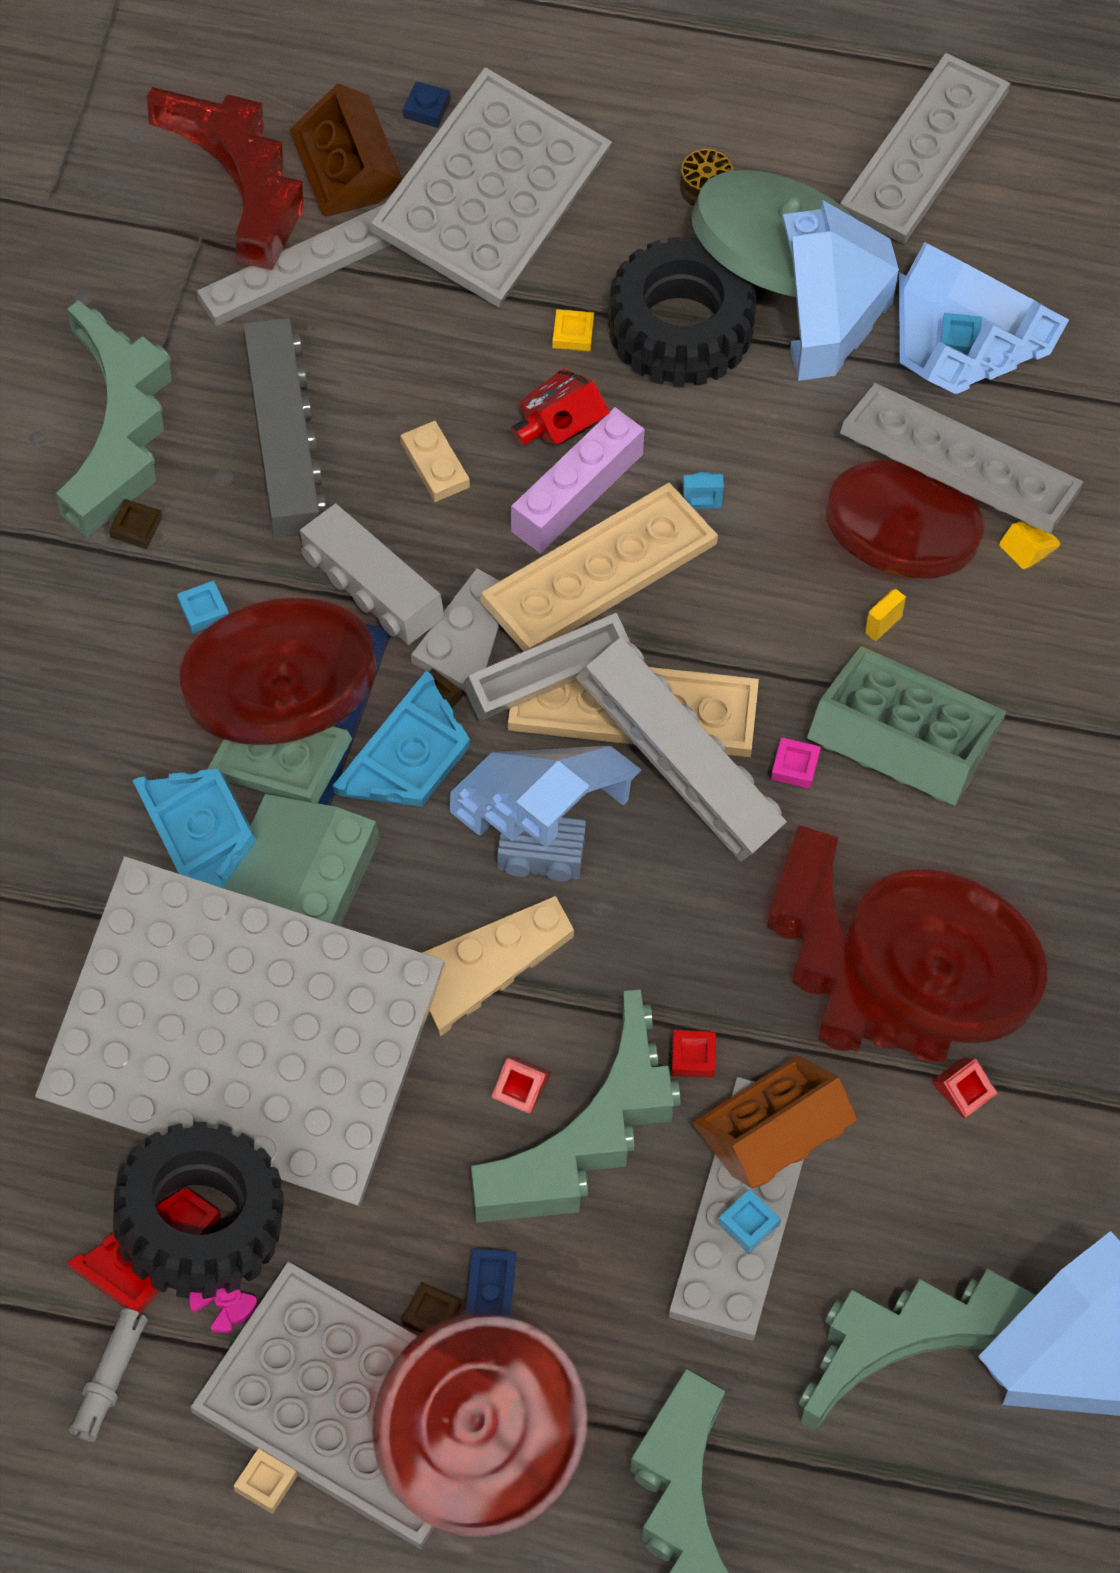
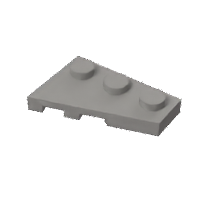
(464, 637)

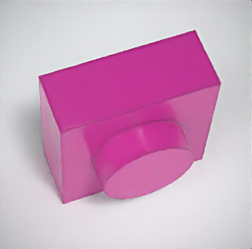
(795, 763)

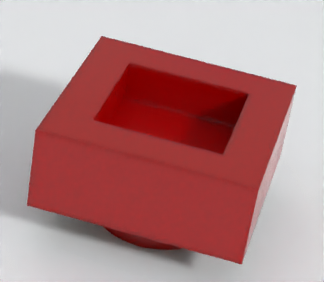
(693, 1053)

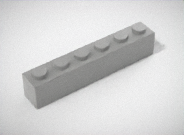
(681, 748)

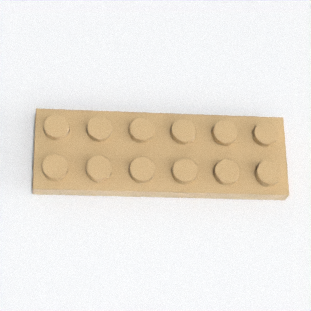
(599, 568)
(721, 702)

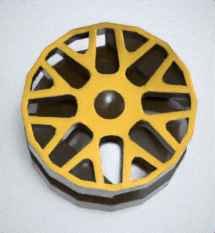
(698, 169)

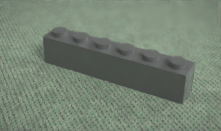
(282, 426)

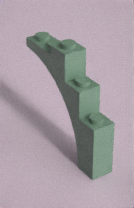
(133, 418)
(553, 1174)
(920, 1323)
(673, 1462)

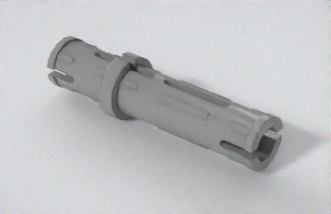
(101, 1391)

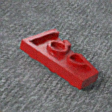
(114, 1277)

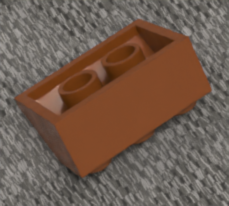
(777, 1121)

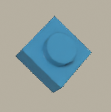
(960, 331)
(703, 490)
(202, 606)
(749, 1221)

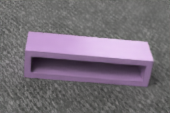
(577, 480)

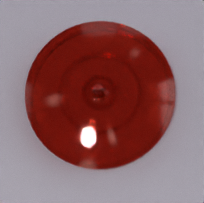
(278, 671)
(947, 956)
(479, 1424)

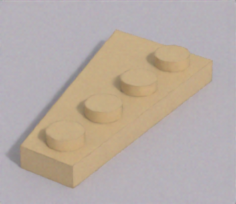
(493, 957)

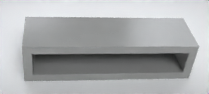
(371, 574)
(540, 668)

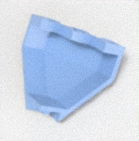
(841, 285)
(1010, 332)
(537, 788)
(1066, 1340)

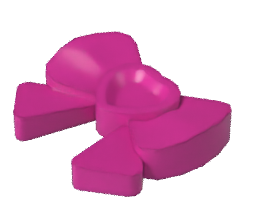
(235, 1308)

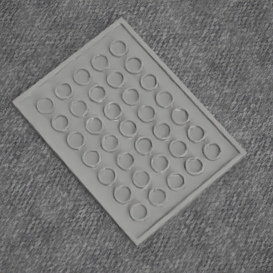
(242, 1022)

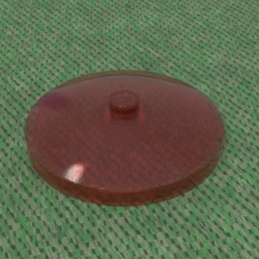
(903, 520)

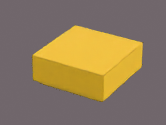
(573, 330)
(885, 614)

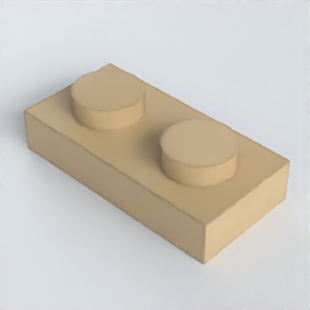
(435, 461)

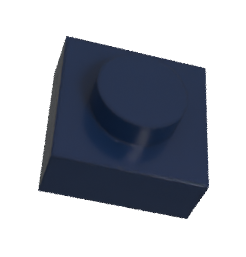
(426, 104)

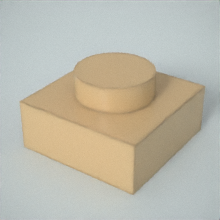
(265, 1481)

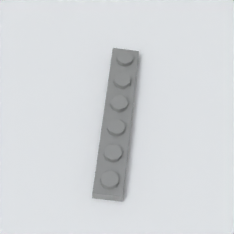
(294, 269)

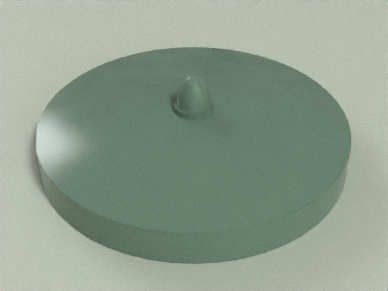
(743, 225)

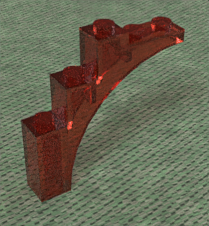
(255, 162)
(807, 911)

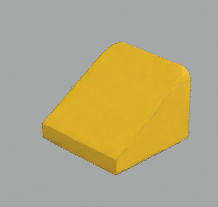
(1028, 544)

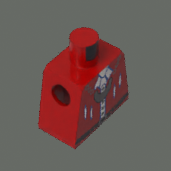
(559, 409)

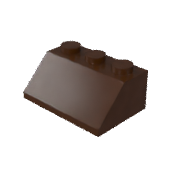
(345, 152)

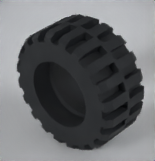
(671, 350)
(206, 1159)

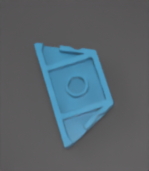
(408, 751)
(198, 823)

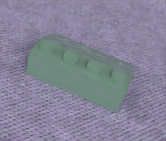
(906, 725)
(306, 857)

